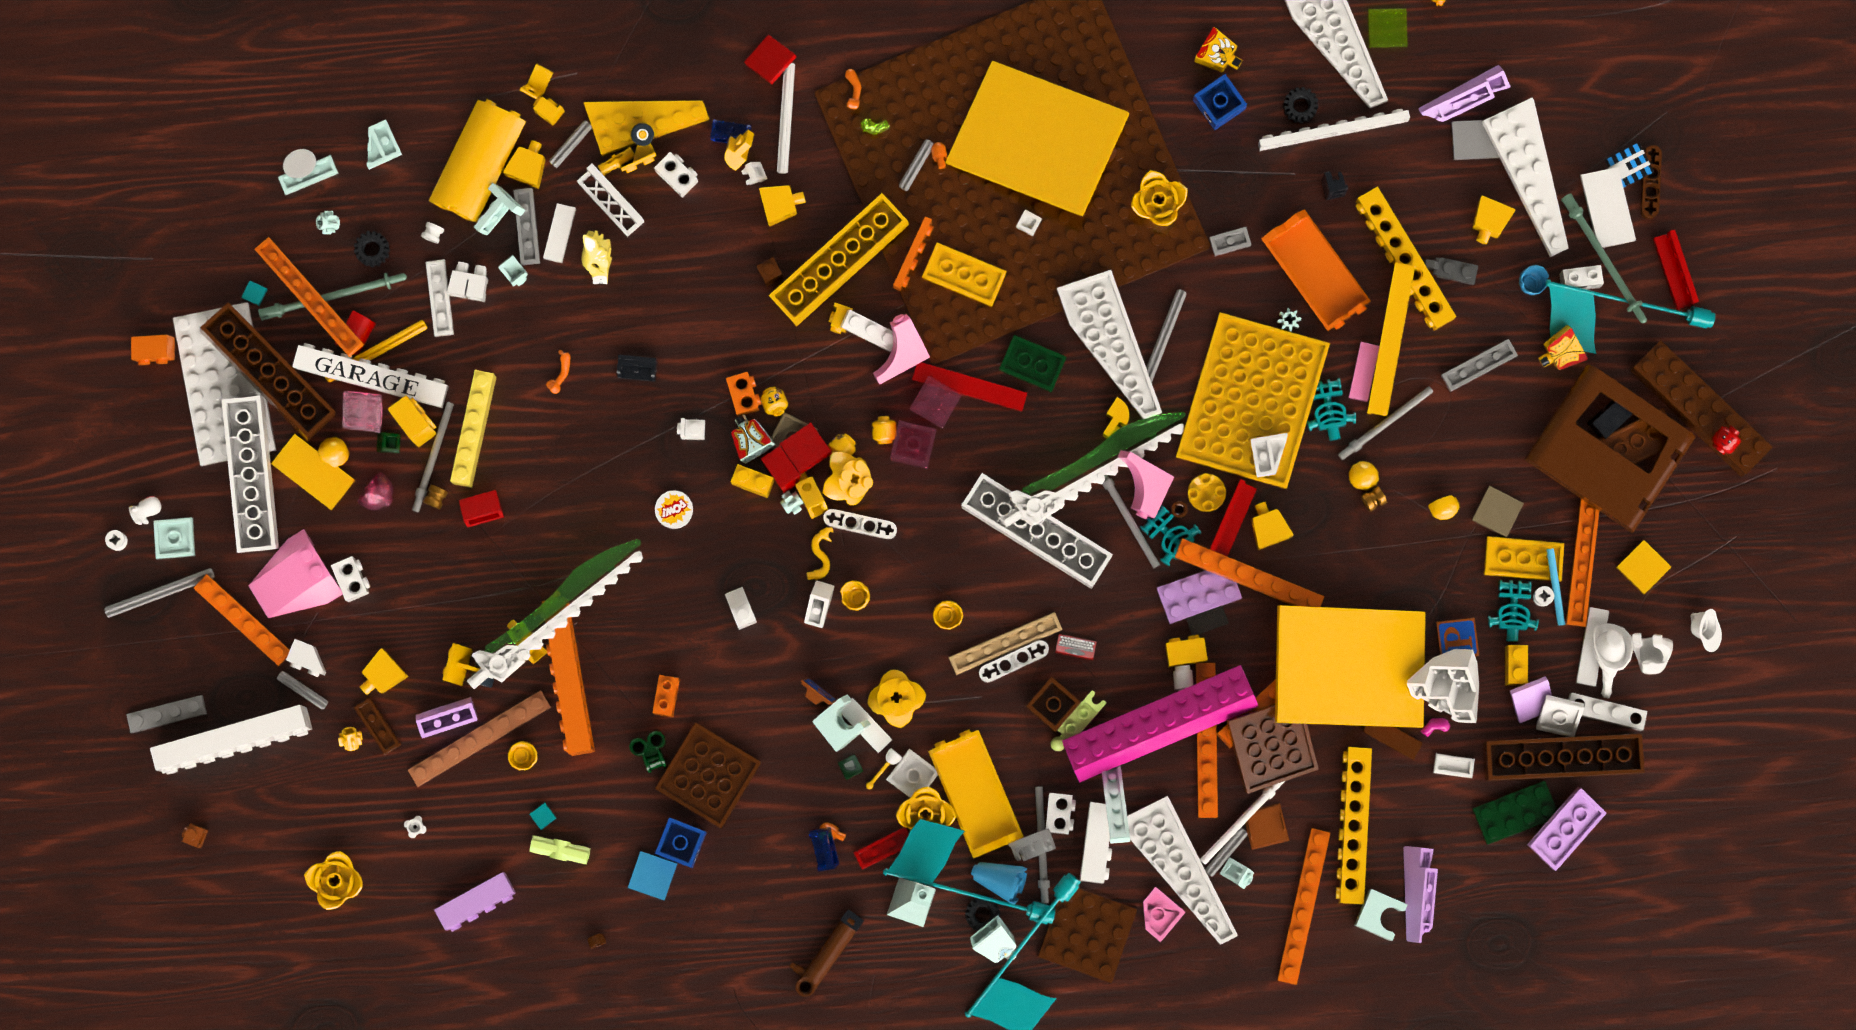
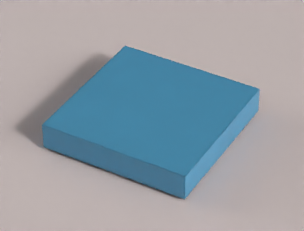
(652, 875)

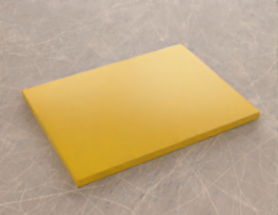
(1037, 138)
(1249, 388)
(1348, 666)

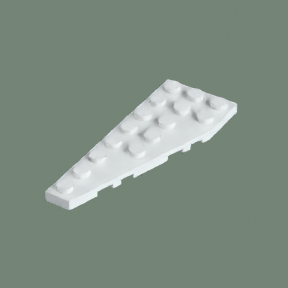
(1338, 38)
(1102, 324)

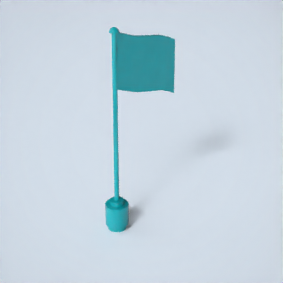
(1577, 309)
(926, 855)
(1010, 1002)

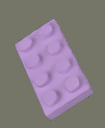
(1196, 595)
(1566, 828)

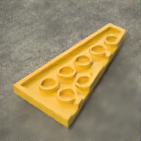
(615, 120)

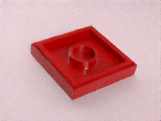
(770, 59)
(805, 448)

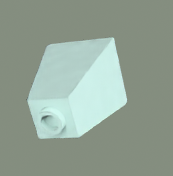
(911, 902)

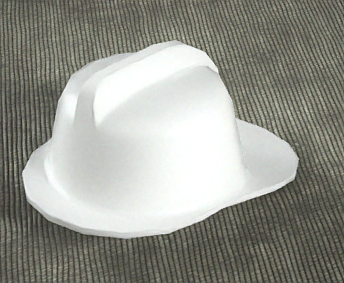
(1707, 628)

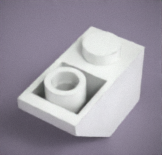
(305, 656)

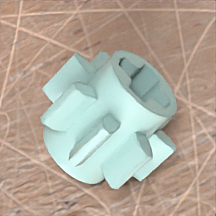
(327, 222)
(1285, 324)
(791, 502)

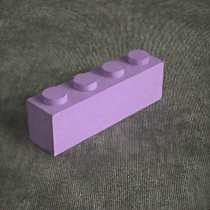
(475, 901)

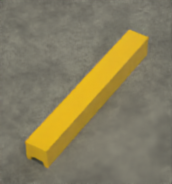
(1391, 339)

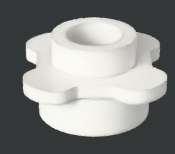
(410, 826)

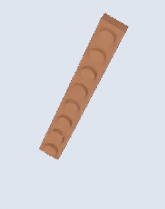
(479, 738)

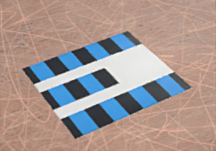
(1631, 164)

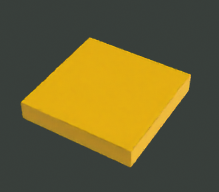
(1643, 567)

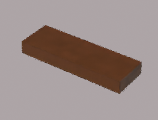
(377, 726)
(1395, 739)

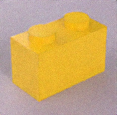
(752, 481)
(1186, 651)
(1516, 665)

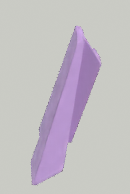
(1466, 95)
(1419, 891)

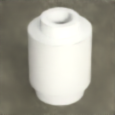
(1182, 677)

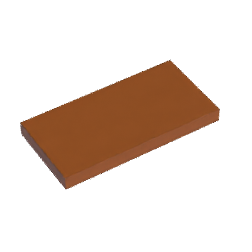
(1636, 441)

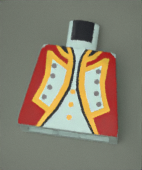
(750, 439)

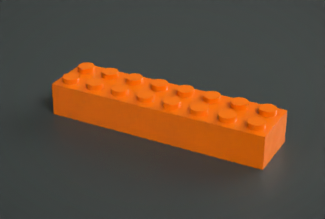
(570, 689)

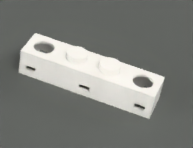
(1609, 712)

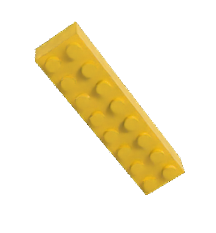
(839, 259)

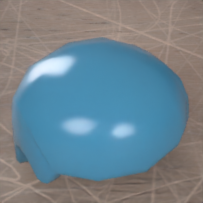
(1533, 280)

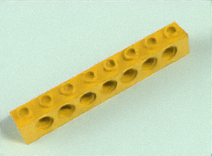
(1375, 198)
(1363, 757)

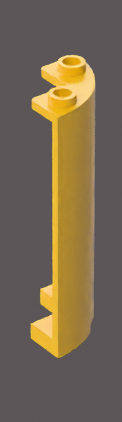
(477, 160)
(975, 793)

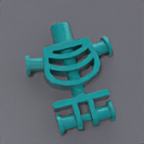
(1331, 427)
(1168, 533)
(1513, 628)

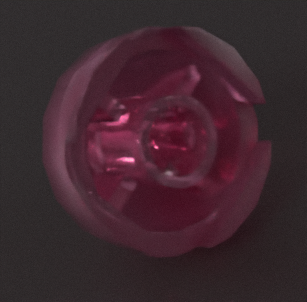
(377, 493)

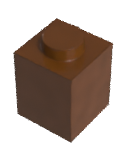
(769, 271)

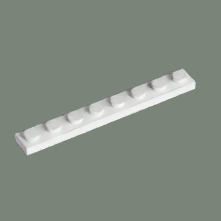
(1342, 127)

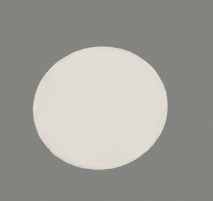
(299, 163)

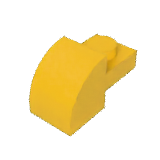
(737, 149)
(1119, 414)

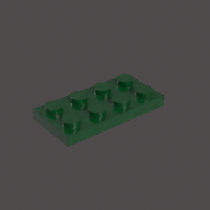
(1515, 812)

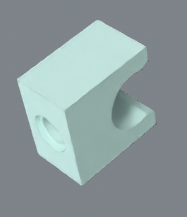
(834, 727)
(1371, 911)

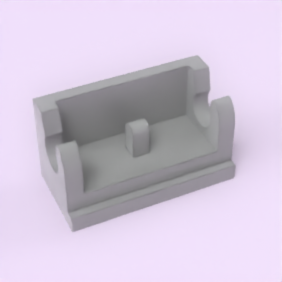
(1033, 845)

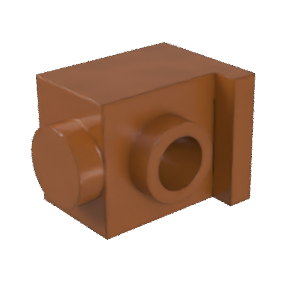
(194, 835)

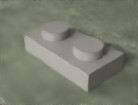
(1230, 241)

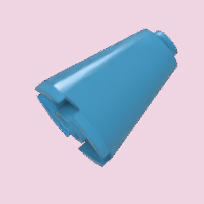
(1001, 879)

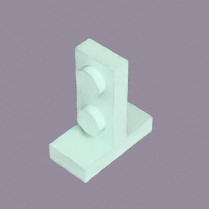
(497, 210)

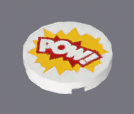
(674, 509)

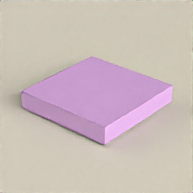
(1530, 698)

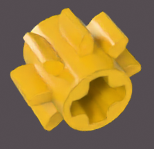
(350, 738)

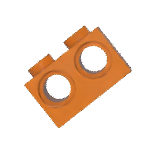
(739, 395)
(666, 696)

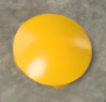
(1206, 492)

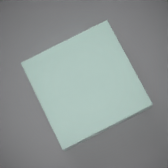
(174, 538)

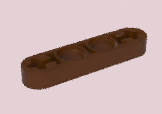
(1651, 182)

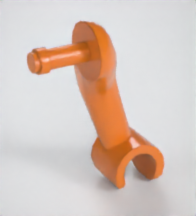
(853, 103)
(554, 386)

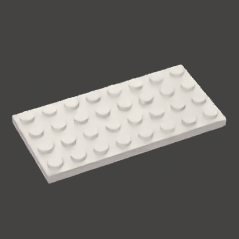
(208, 381)

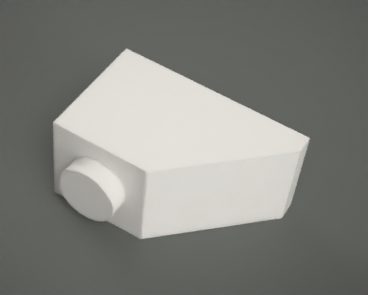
(819, 604)
(740, 608)

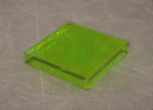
(1387, 28)

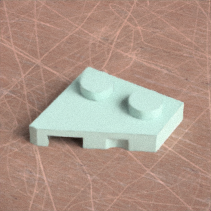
(381, 145)

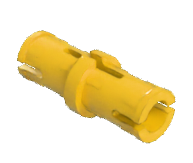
(616, 161)

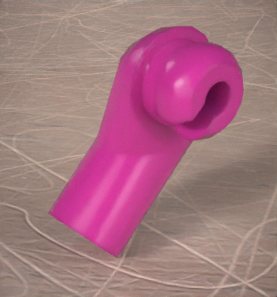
(1435, 723)

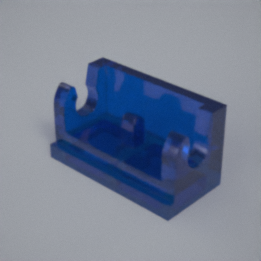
(722, 130)
(824, 848)

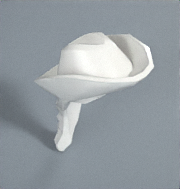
(1613, 652)

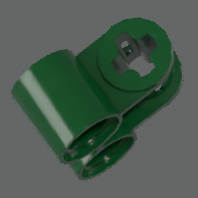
(650, 752)

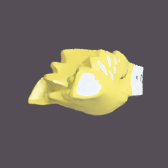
(596, 251)

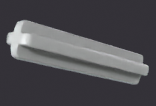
(570, 143)
(916, 165)
(302, 690)
(1226, 851)

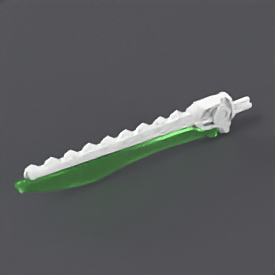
(1040, 506)
(511, 657)

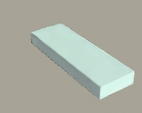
(323, 169)

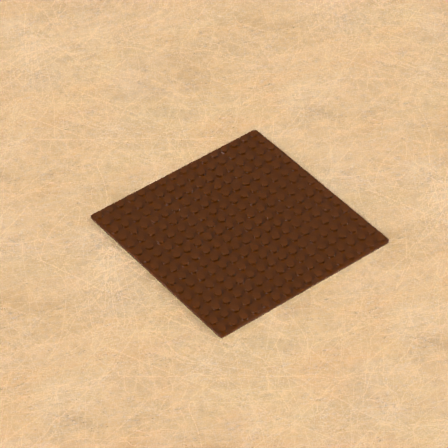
(929, 97)

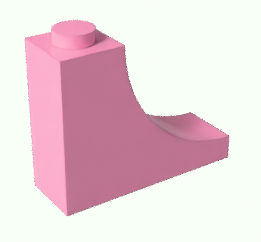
(906, 350)
(1149, 482)

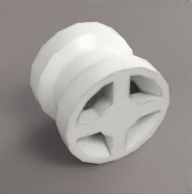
(432, 232)
(120, 540)
(1539, 596)

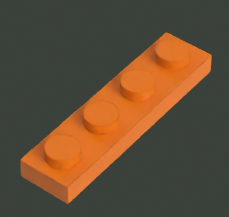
(917, 247)

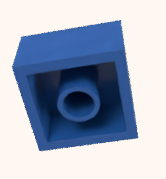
(1219, 102)
(680, 842)

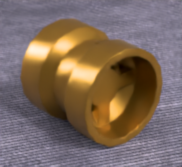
(435, 497)
(1373, 499)

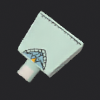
(994, 940)

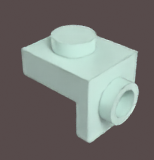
(513, 271)

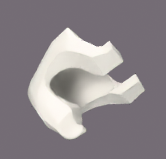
(1652, 652)

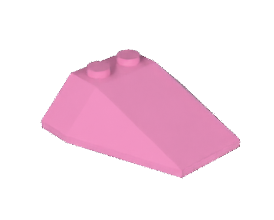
(294, 579)

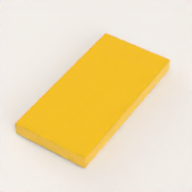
(964, 274)
(305, 468)
(1521, 558)

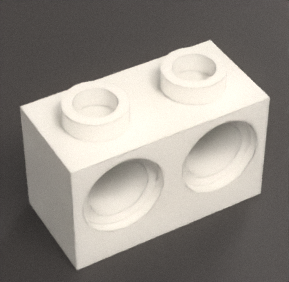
(673, 177)
(1583, 277)
(346, 581)
(1054, 813)

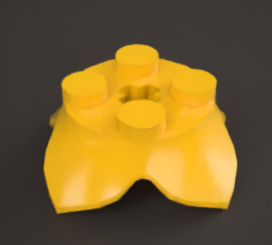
(1155, 185)
(839, 484)
(896, 713)
(925, 799)
(319, 879)

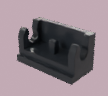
(1333, 188)
(637, 368)
(1609, 419)

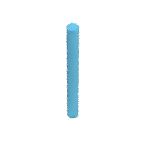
(1555, 586)

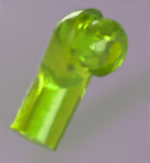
(873, 128)

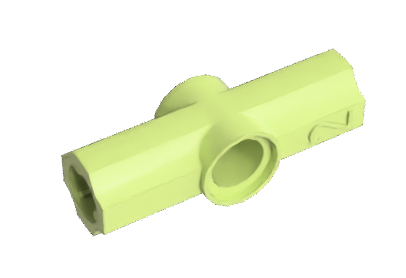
(560, 849)

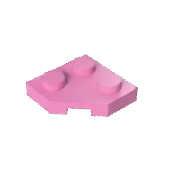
(1160, 914)

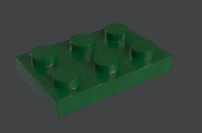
(1032, 363)

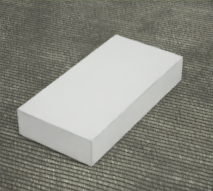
(1453, 765)

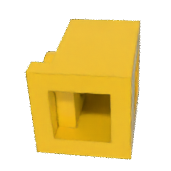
(548, 110)
(837, 317)

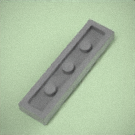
(527, 227)
(1479, 365)
(166, 714)

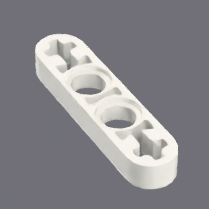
(860, 521)
(1012, 658)

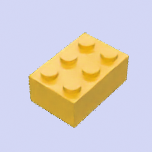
(413, 420)

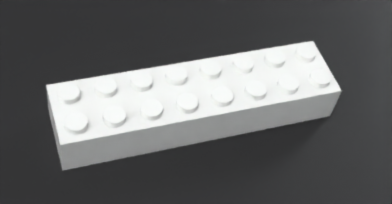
(250, 474)
(1046, 539)
(230, 739)

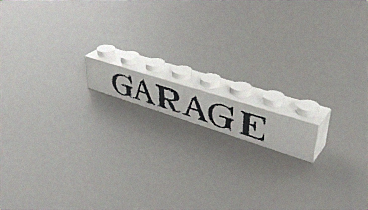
(370, 376)

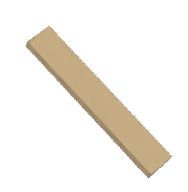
(1005, 643)

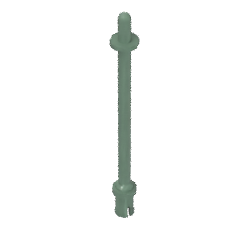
(1577, 213)
(279, 309)

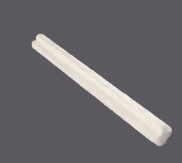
(785, 119)

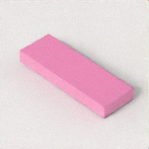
(1364, 372)

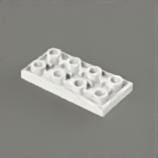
(1608, 207)

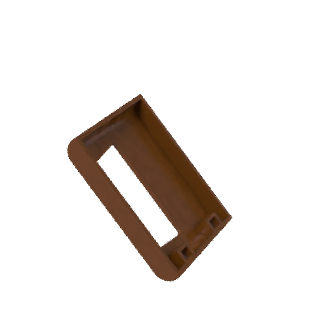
(1592, 467)

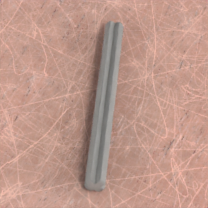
(1165, 333)
(157, 593)

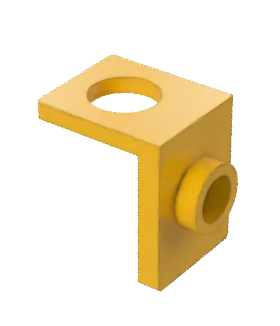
(538, 81)

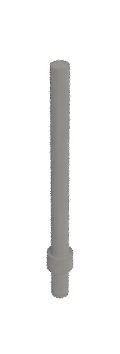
(1356, 445)
(1109, 484)
(421, 491)
(1043, 883)

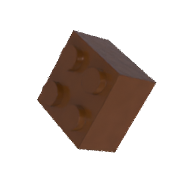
(1053, 704)

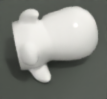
(147, 507)

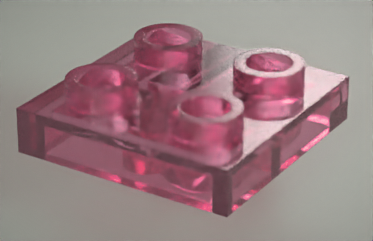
(362, 411)

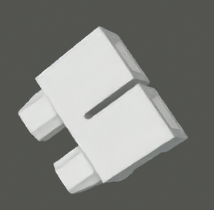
(468, 285)

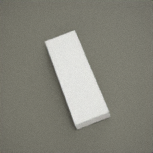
(559, 233)
(874, 733)

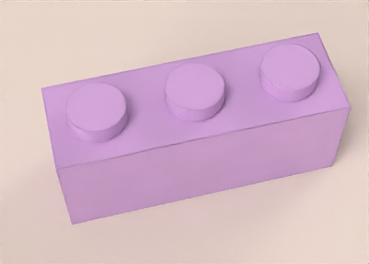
(446, 717)

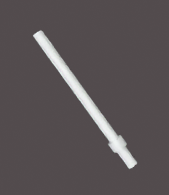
(1267, 794)

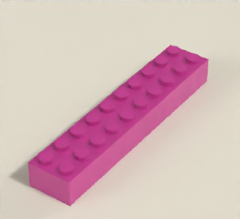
(1160, 723)

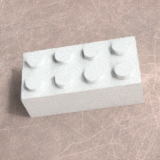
(1096, 845)

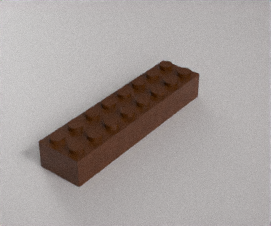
(267, 371)
(1698, 406)
(1563, 757)

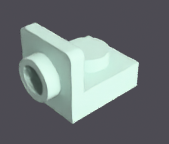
(1237, 873)

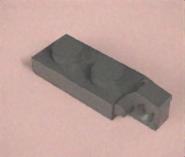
(1453, 270)

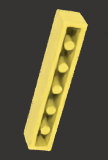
(473, 428)

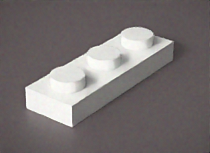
(868, 330)

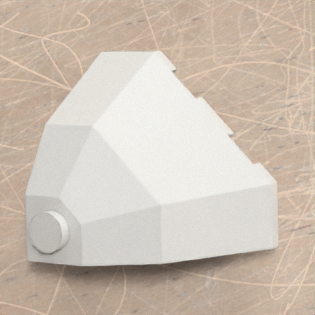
(1449, 684)

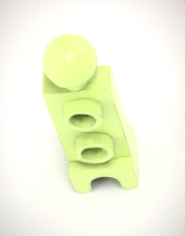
(1077, 721)

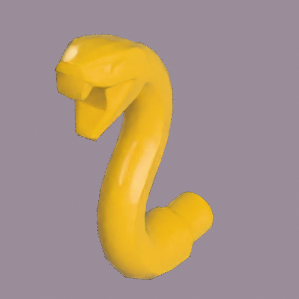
(823, 571)

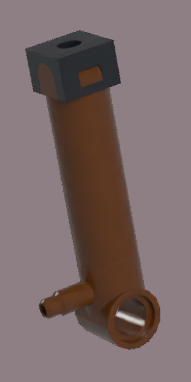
(828, 953)

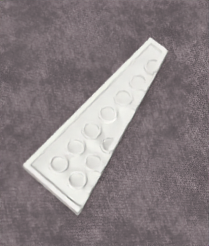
(1523, 153)
(1167, 847)

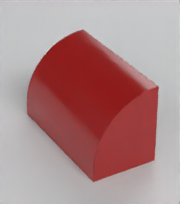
(360, 327)
(781, 469)
(481, 508)

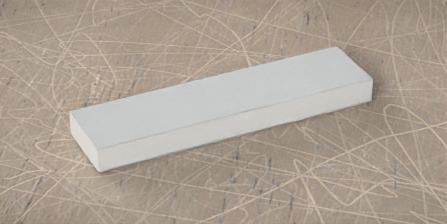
(439, 298)
(1588, 665)

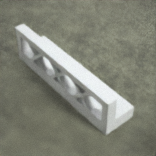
(617, 197)

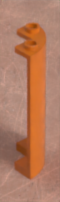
(1316, 270)

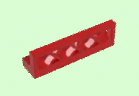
(1676, 270)
(1233, 518)

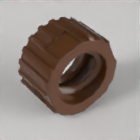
(1179, 504)
(596, 940)

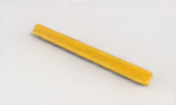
(390, 343)

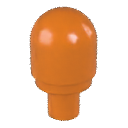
(939, 154)
(835, 831)

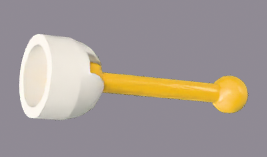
(892, 757)

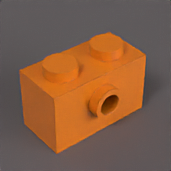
(153, 348)

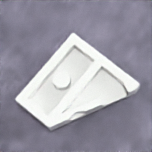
(1268, 453)

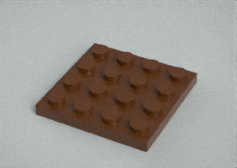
(1270, 750)
(708, 775)
(1088, 934)

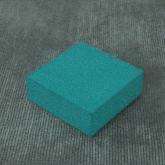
(254, 293)
(543, 816)

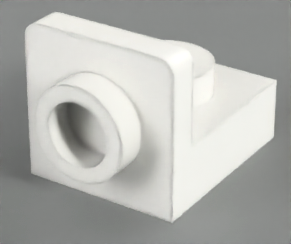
(691, 429)

